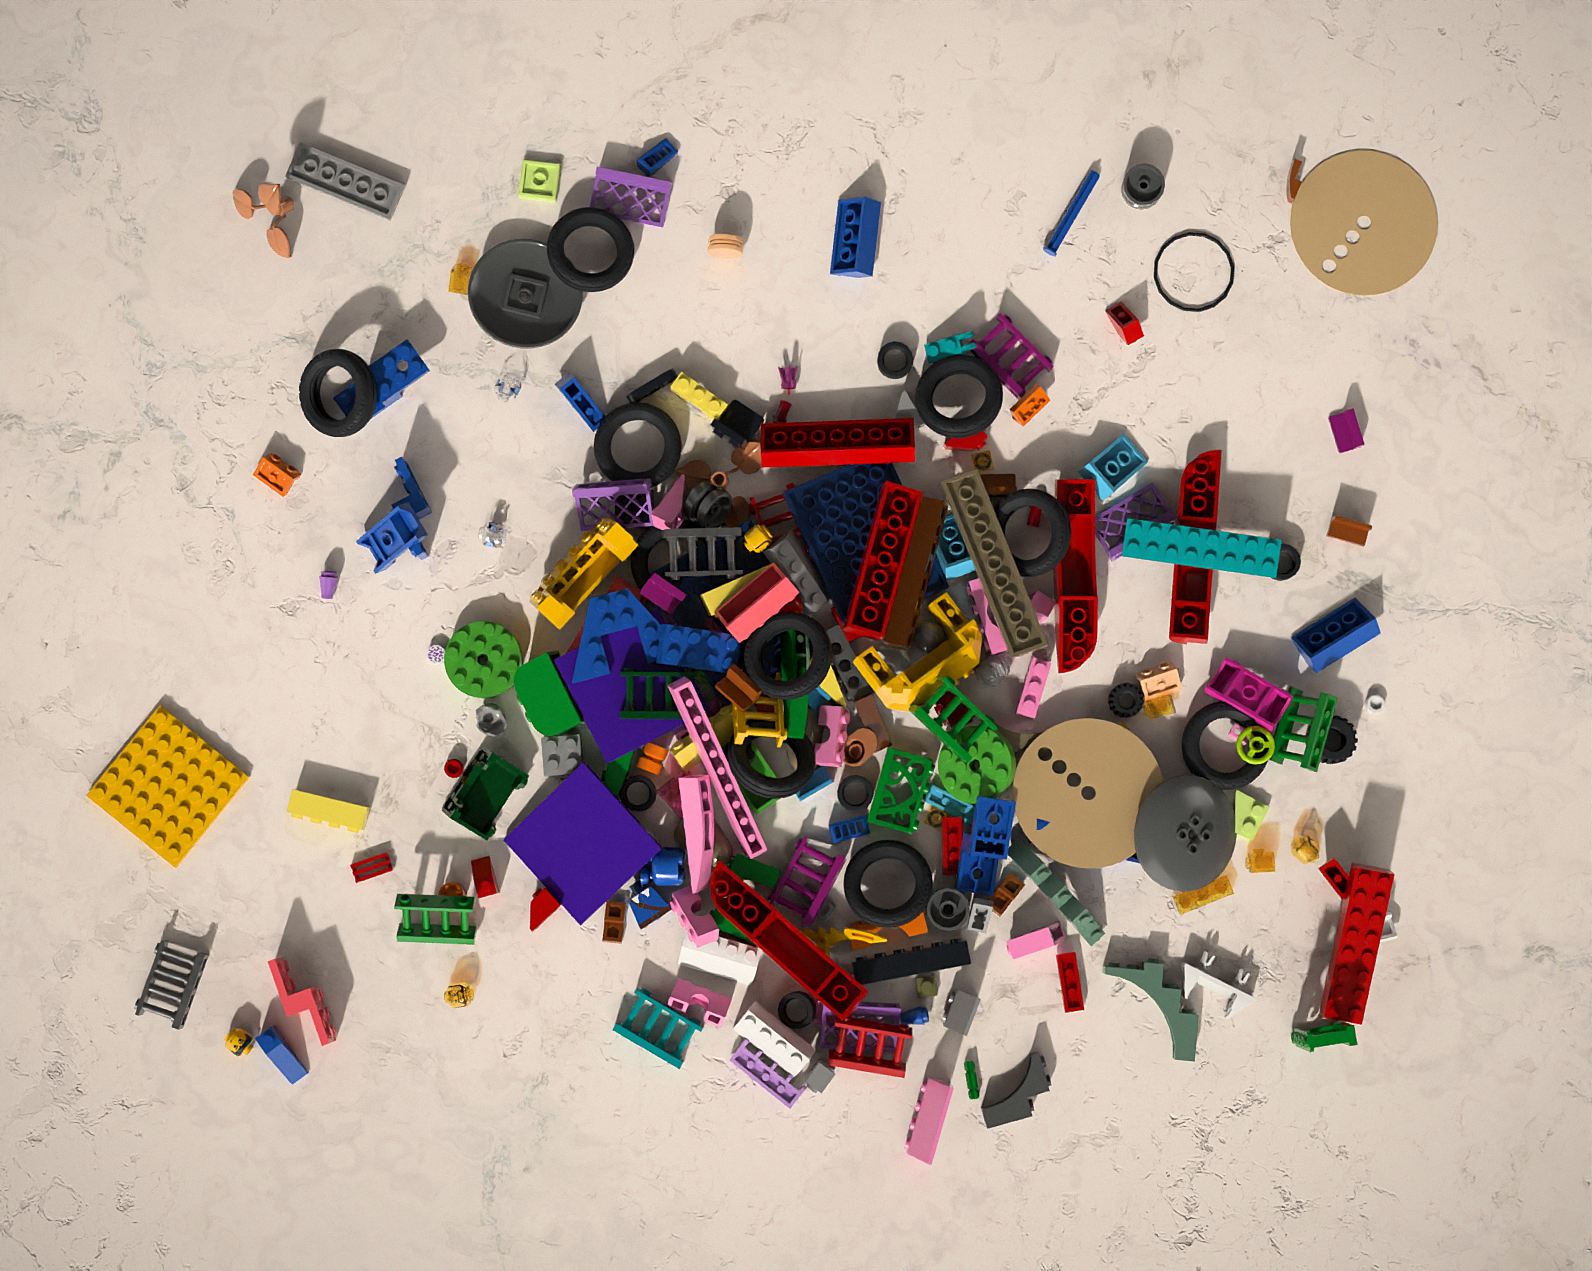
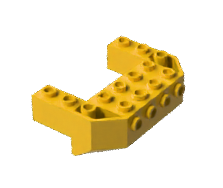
(611, 546)
(918, 683)

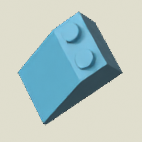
(1113, 466)
(952, 551)

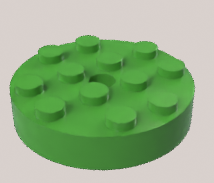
(463, 663)
(995, 770)

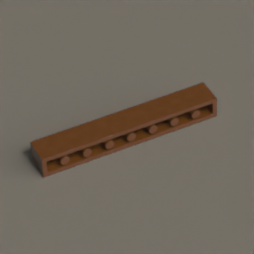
(915, 573)

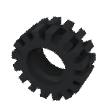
(1137, 700)

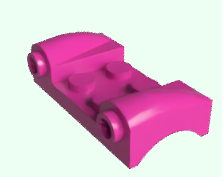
(1249, 693)

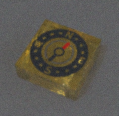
(982, 461)
(933, 818)

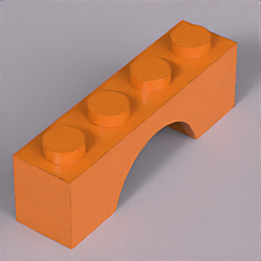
(912, 928)

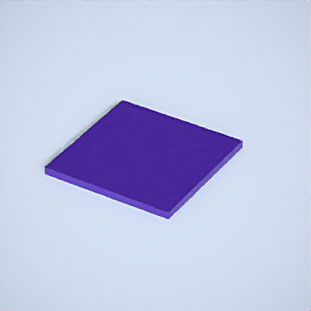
(605, 696)
(582, 843)

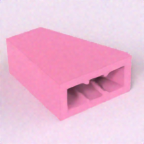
(1036, 940)

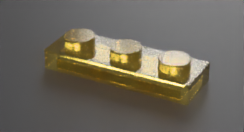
(1194, 899)

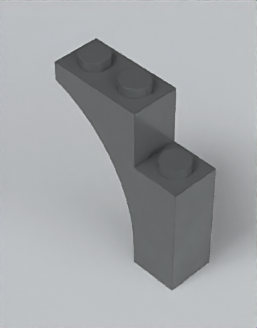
(1017, 1105)

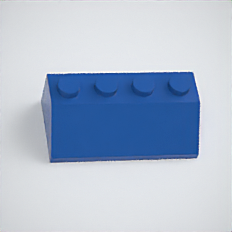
(855, 237)
(1336, 635)

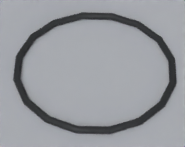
(1200, 235)

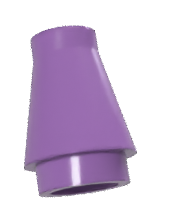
(328, 583)

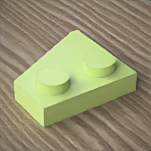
(1248, 815)

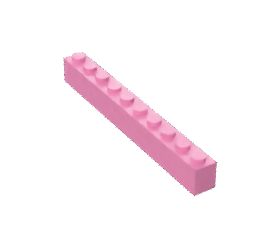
(717, 767)

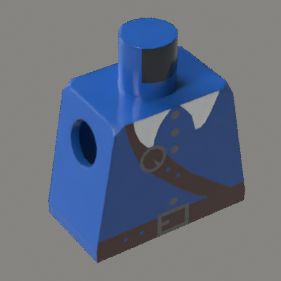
(647, 904)

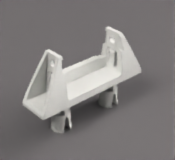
(1233, 991)

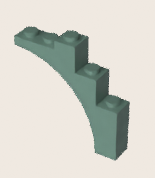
(1056, 892)
(1182, 1024)

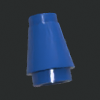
(915, 1016)

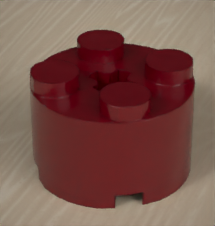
(957, 713)

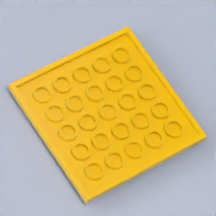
(168, 786)

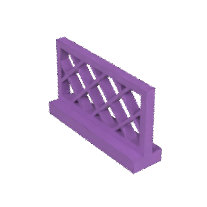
(638, 182)
(610, 489)
(1115, 551)
(864, 1009)

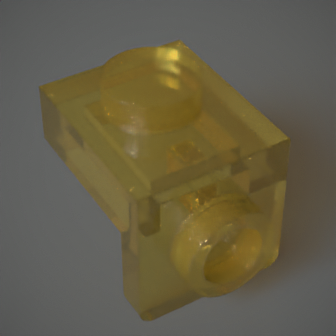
(460, 278)
(1159, 707)

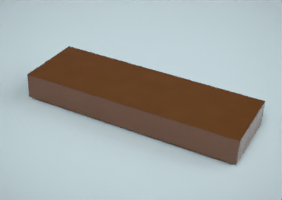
(872, 720)

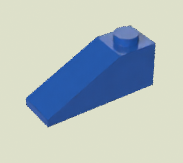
(580, 401)
(281, 1054)

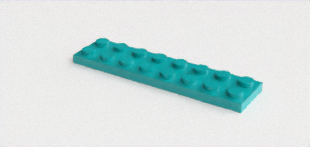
(1201, 548)

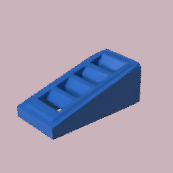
(652, 168)
(835, 839)

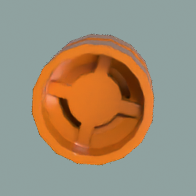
(652, 758)
(452, 889)

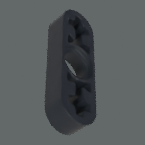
(652, 386)

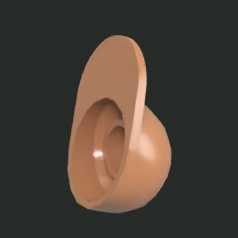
(860, 747)

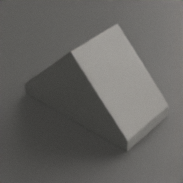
(907, 410)

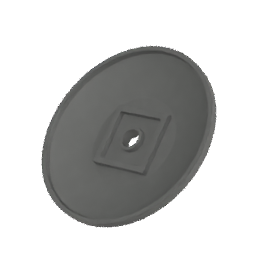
(496, 302)
(1163, 831)

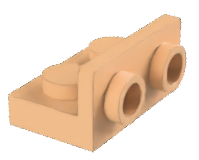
(1159, 680)

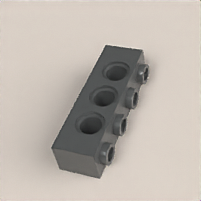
(837, 636)

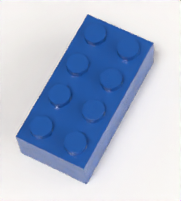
(697, 648)

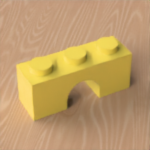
(699, 396)

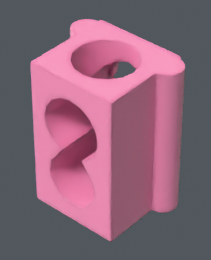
(1232, 733)

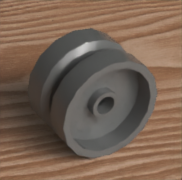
(1134, 194)
(708, 505)
(958, 913)

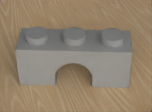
(819, 1076)

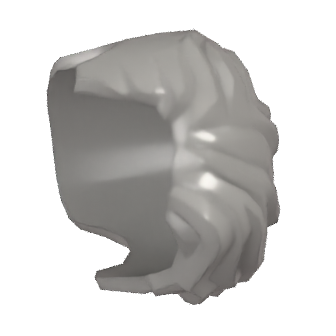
(928, 636)
(992, 670)
(491, 719)

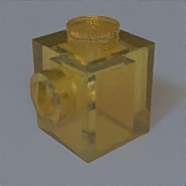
(1260, 861)

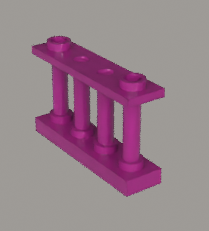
(1005, 374)
(825, 880)

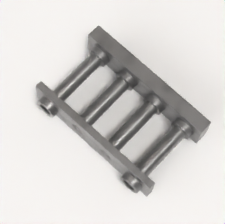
(710, 536)
(190, 980)

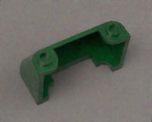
(483, 792)

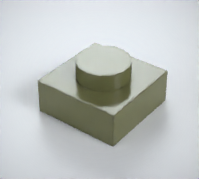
(926, 986)

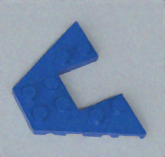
(608, 615)

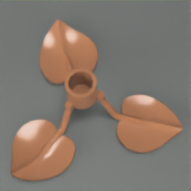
(270, 197)
(747, 460)

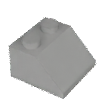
(960, 1012)

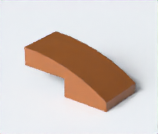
(1293, 184)
(1006, 893)
(614, 922)

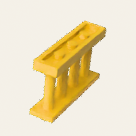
(742, 730)

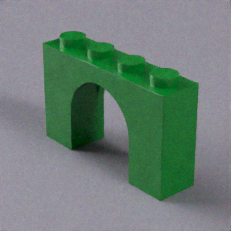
(746, 870)

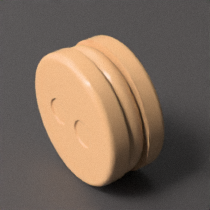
(725, 246)

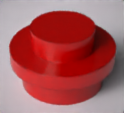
(453, 768)

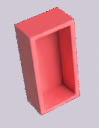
(756, 602)

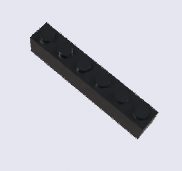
(912, 962)

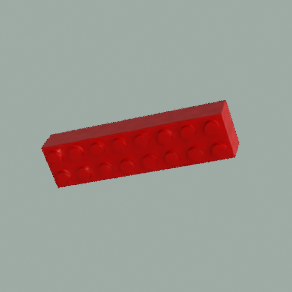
(837, 442)
(882, 561)
(1356, 943)

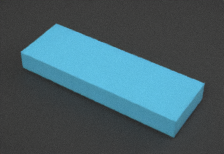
(946, 802)

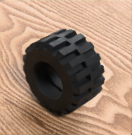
(1347, 741)

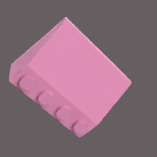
(929, 1119)

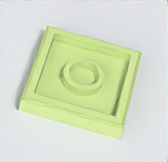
(539, 180)

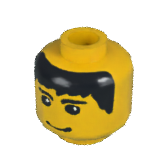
(239, 1042)

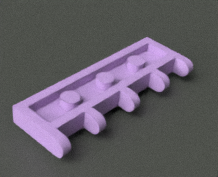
(766, 1075)

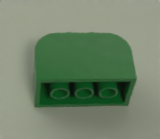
(546, 696)

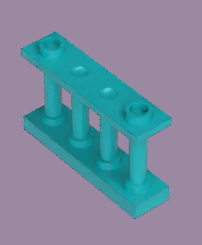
(658, 1047)

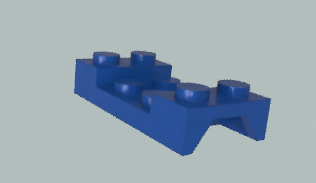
(402, 528)

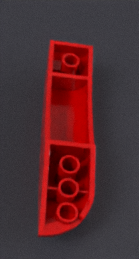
(1076, 577)
(1193, 584)
(784, 943)

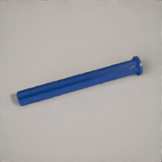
(1071, 213)

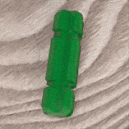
(971, 1080)

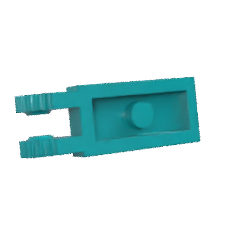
(948, 346)

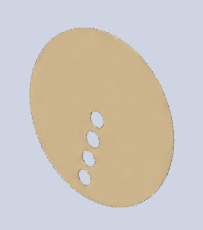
(1368, 186)
(1083, 830)

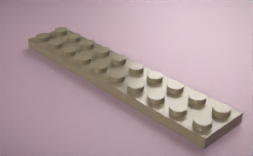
(994, 564)

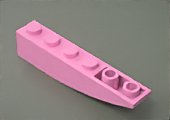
(698, 827)

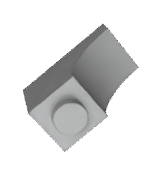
(979, 915)

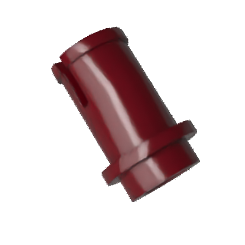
(782, 412)
(1034, 516)

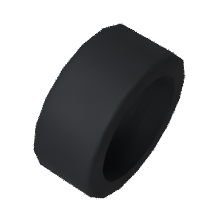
(898, 346)
(1296, 563)
(652, 789)
(869, 789)
(783, 1014)

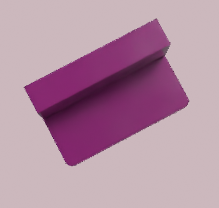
(1346, 431)
(662, 593)

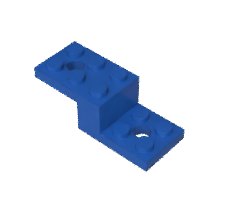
(388, 378)
(415, 499)
(985, 845)

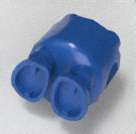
(665, 867)

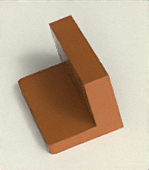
(999, 484)
(1348, 530)
(739, 688)

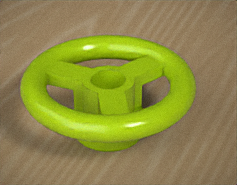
(1262, 744)

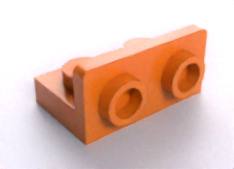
(1029, 405)
(276, 473)

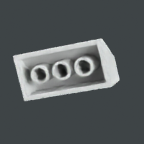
(722, 958)
(774, 1039)

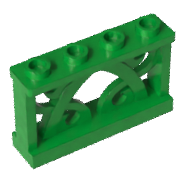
(880, 808)
(1336, 1033)

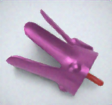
(788, 379)

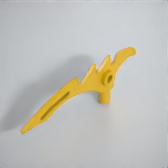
(826, 940)

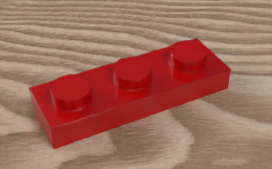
(951, 844)
(1070, 982)

